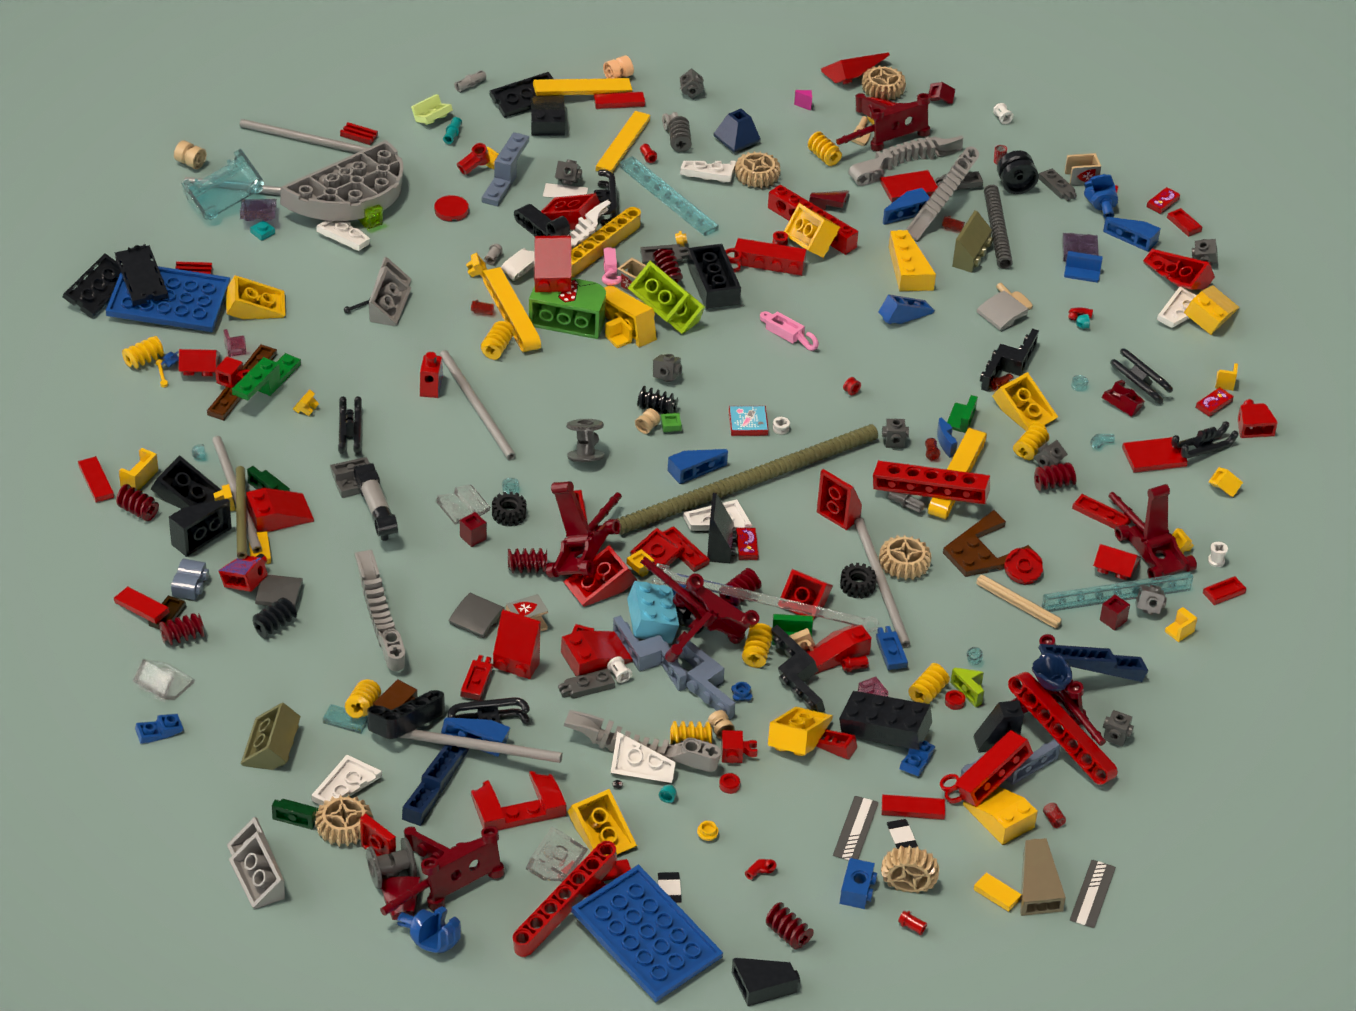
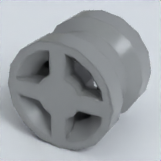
(666, 119)

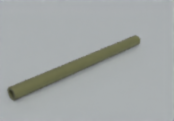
(241, 513)

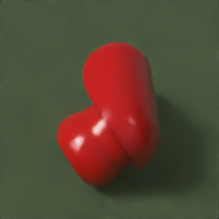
(1075, 312)
(760, 866)

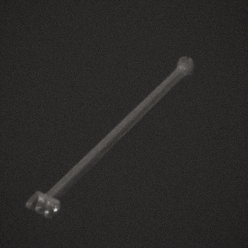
(773, 601)

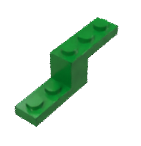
(266, 376)

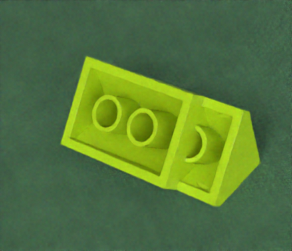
(667, 298)

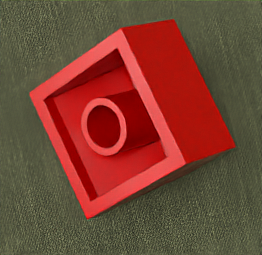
(198, 361)
(1116, 561)
(806, 590)

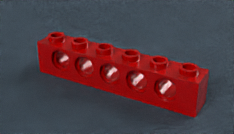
(785, 203)
(931, 482)

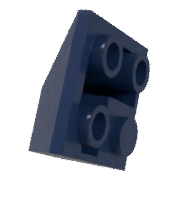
(737, 131)

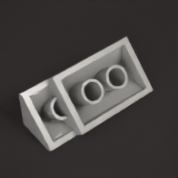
(389, 294)
(256, 866)

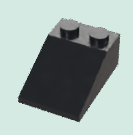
(547, 116)
(184, 485)
(199, 525)
(720, 533)

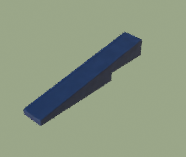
(1100, 661)
(432, 784)

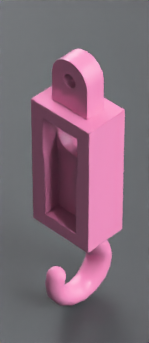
(610, 267)
(788, 329)

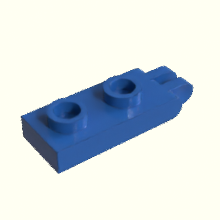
(891, 648)

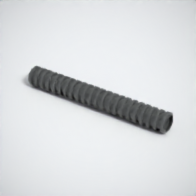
(998, 226)

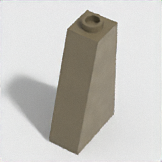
(1040, 880)

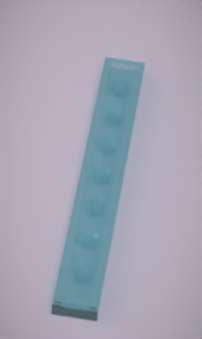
(668, 196)
(1124, 590)

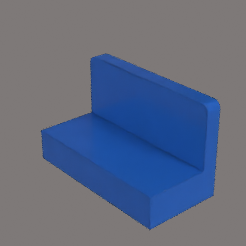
(1083, 266)

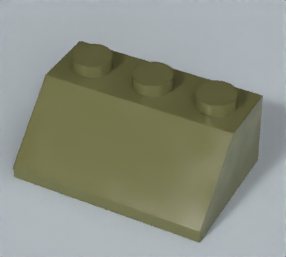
(972, 243)
(271, 738)

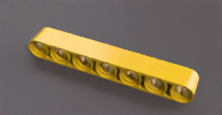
(607, 236)
(511, 309)
(962, 461)

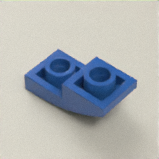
(945, 438)
(162, 728)
(917, 759)

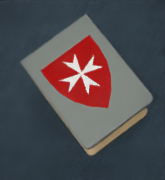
(1082, 168)
(634, 268)
(530, 607)

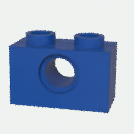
(857, 883)

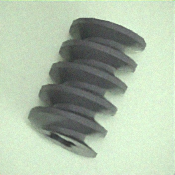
(680, 134)

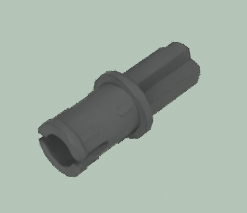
(907, 501)

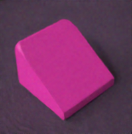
(803, 99)

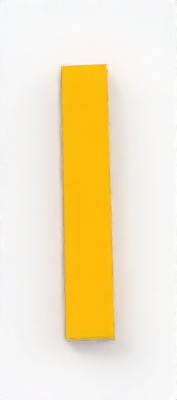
(581, 86)
(623, 141)

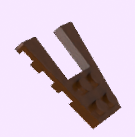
(970, 553)

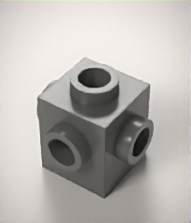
(691, 83)
(563, 169)
(1206, 250)
(667, 367)
(895, 433)
(1050, 454)
(1151, 599)
(1118, 728)

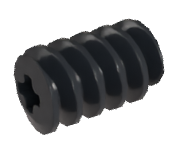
(656, 401)
(274, 616)

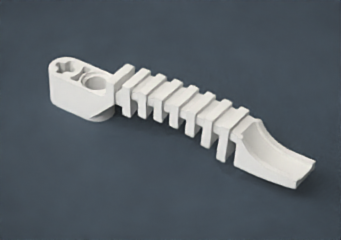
(524, 260)

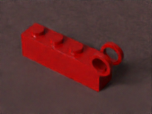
(768, 256)
(989, 770)

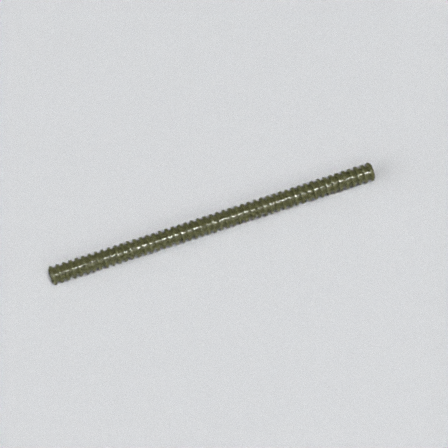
(747, 478)

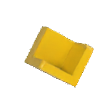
(618, 332)
(1226, 379)
(1226, 481)
(1183, 625)

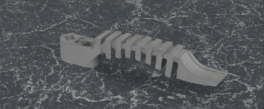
(872, 170)
(943, 192)
(384, 626)
(689, 752)

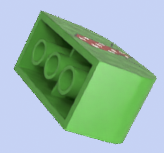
(571, 312)

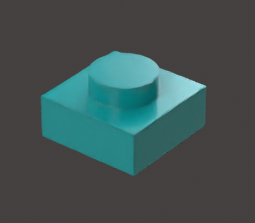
(262, 230)

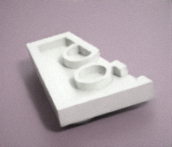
(713, 171)

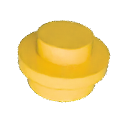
(681, 238)
(707, 830)

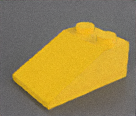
(811, 230)
(254, 300)
(1211, 309)
(1024, 402)
(798, 730)
(1004, 814)
(601, 820)

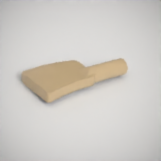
(863, 140)
(1017, 295)

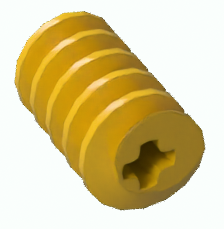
(824, 148)
(497, 339)
(142, 352)
(1031, 440)
(757, 645)
(929, 684)
(362, 698)
(682, 732)

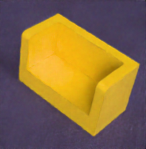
(142, 471)

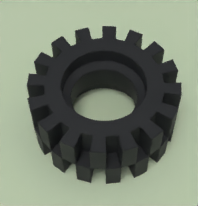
(509, 501)
(858, 588)

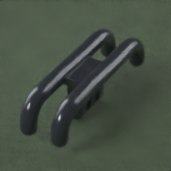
(609, 194)
(1140, 375)
(350, 424)
(1204, 441)
(489, 709)

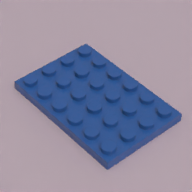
(191, 303)
(647, 932)

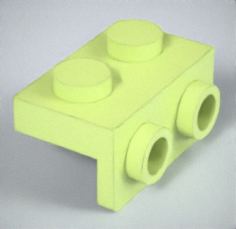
(430, 109)

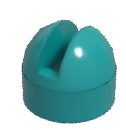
(1083, 321)
(668, 793)

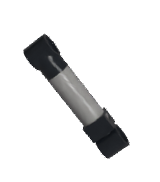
(369, 487)

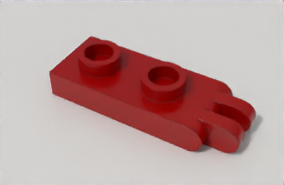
(477, 678)

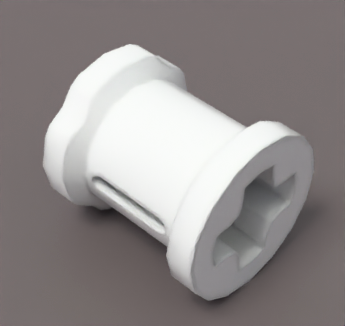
(1001, 115)
(1218, 551)
(619, 669)

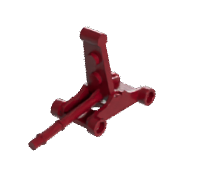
(890, 120)
(1154, 535)
(581, 536)
(707, 608)
(1071, 699)
(450, 868)

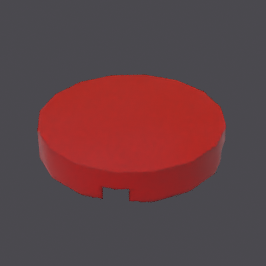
(451, 208)
(1023, 566)

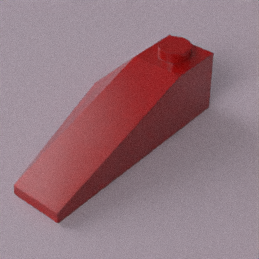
(851, 68)
(1180, 269)
(848, 641)

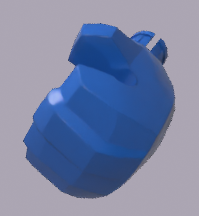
(1102, 193)
(430, 931)

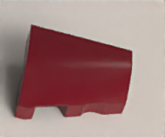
(833, 198)
(1123, 398)
(397, 886)

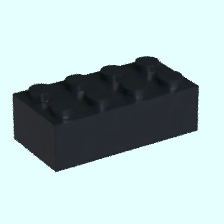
(714, 276)
(886, 720)

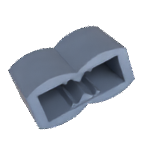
(189, 579)

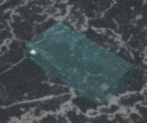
(339, 718)

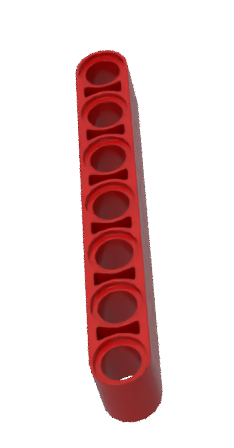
(1072, 731)
(562, 907)

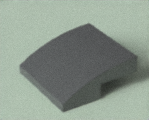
(344, 476)
(276, 587)
(476, 615)

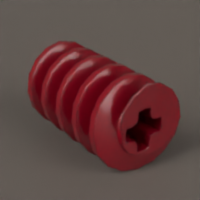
(667, 262)
(1054, 474)
(137, 502)
(527, 560)
(745, 580)
(180, 628)
(788, 927)

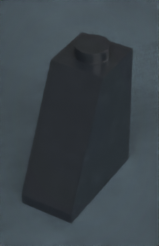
(1001, 720)
(764, 979)

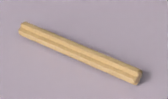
(1019, 601)

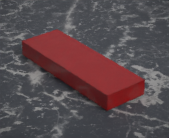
(619, 100)
(96, 479)
(1100, 512)
(692, 556)
(141, 605)
(913, 806)

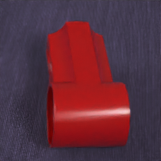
(477, 157)

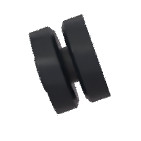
(1017, 172)

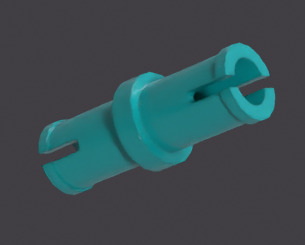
(452, 130)

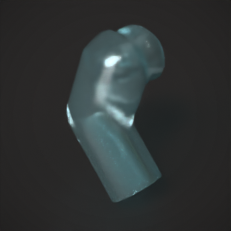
(1099, 439)

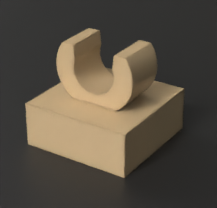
(804, 639)

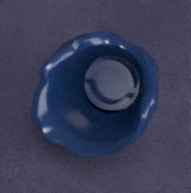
(1052, 671)

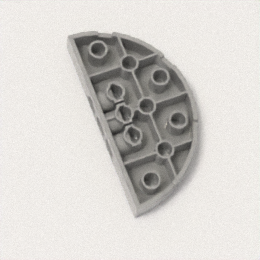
(348, 186)

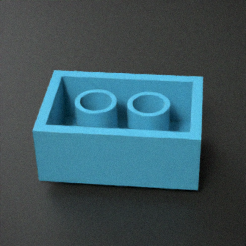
(652, 611)

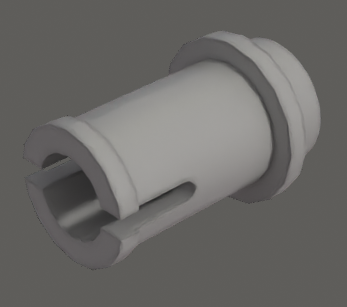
(495, 251)

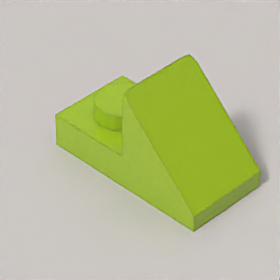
(969, 683)

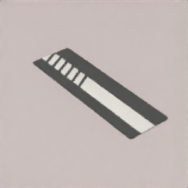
(855, 828)
(1092, 893)

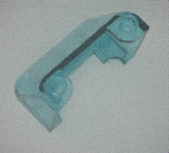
(224, 187)

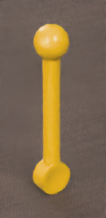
(164, 383)

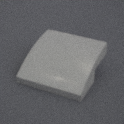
(1002, 310)

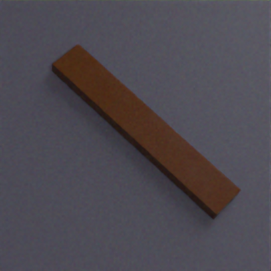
(226, 400)

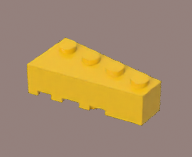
(909, 263)
(633, 312)

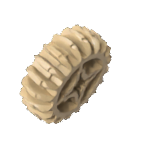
(883, 83)
(757, 169)
(905, 557)
(340, 819)
(910, 869)

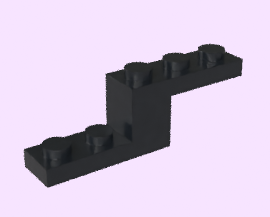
(1009, 359)
(797, 669)

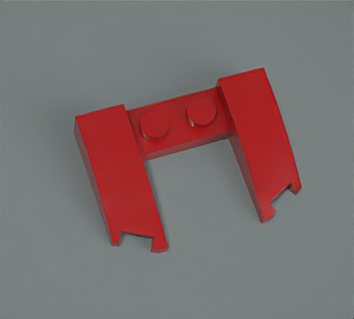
(548, 806)

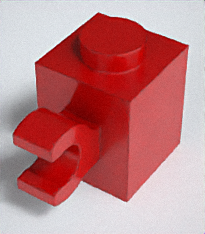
(230, 372)
(733, 747)

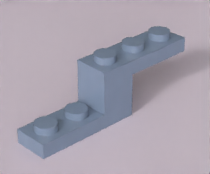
(505, 169)
(649, 653)
(705, 678)
(1044, 755)

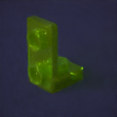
(372, 217)

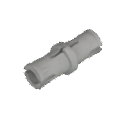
(470, 81)

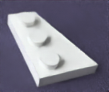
(344, 234)
(1174, 310)
(700, 518)
(640, 761)
(346, 779)

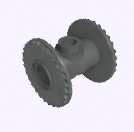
(586, 440)
(391, 863)

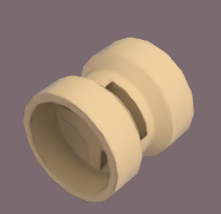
(647, 421)
(720, 721)

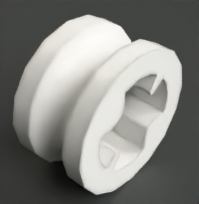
(784, 428)

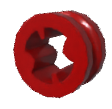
(780, 238)
(852, 386)

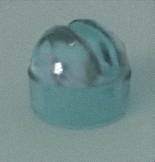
(198, 451)
(977, 654)

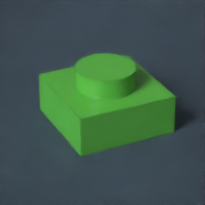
(671, 422)

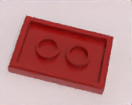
(899, 184)
(1153, 455)

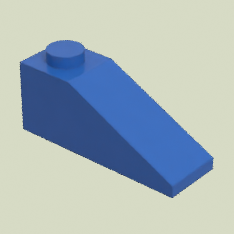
(905, 206)
(1133, 232)
(903, 309)
(694, 463)
(477, 729)

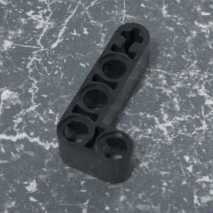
(539, 224)
(406, 717)

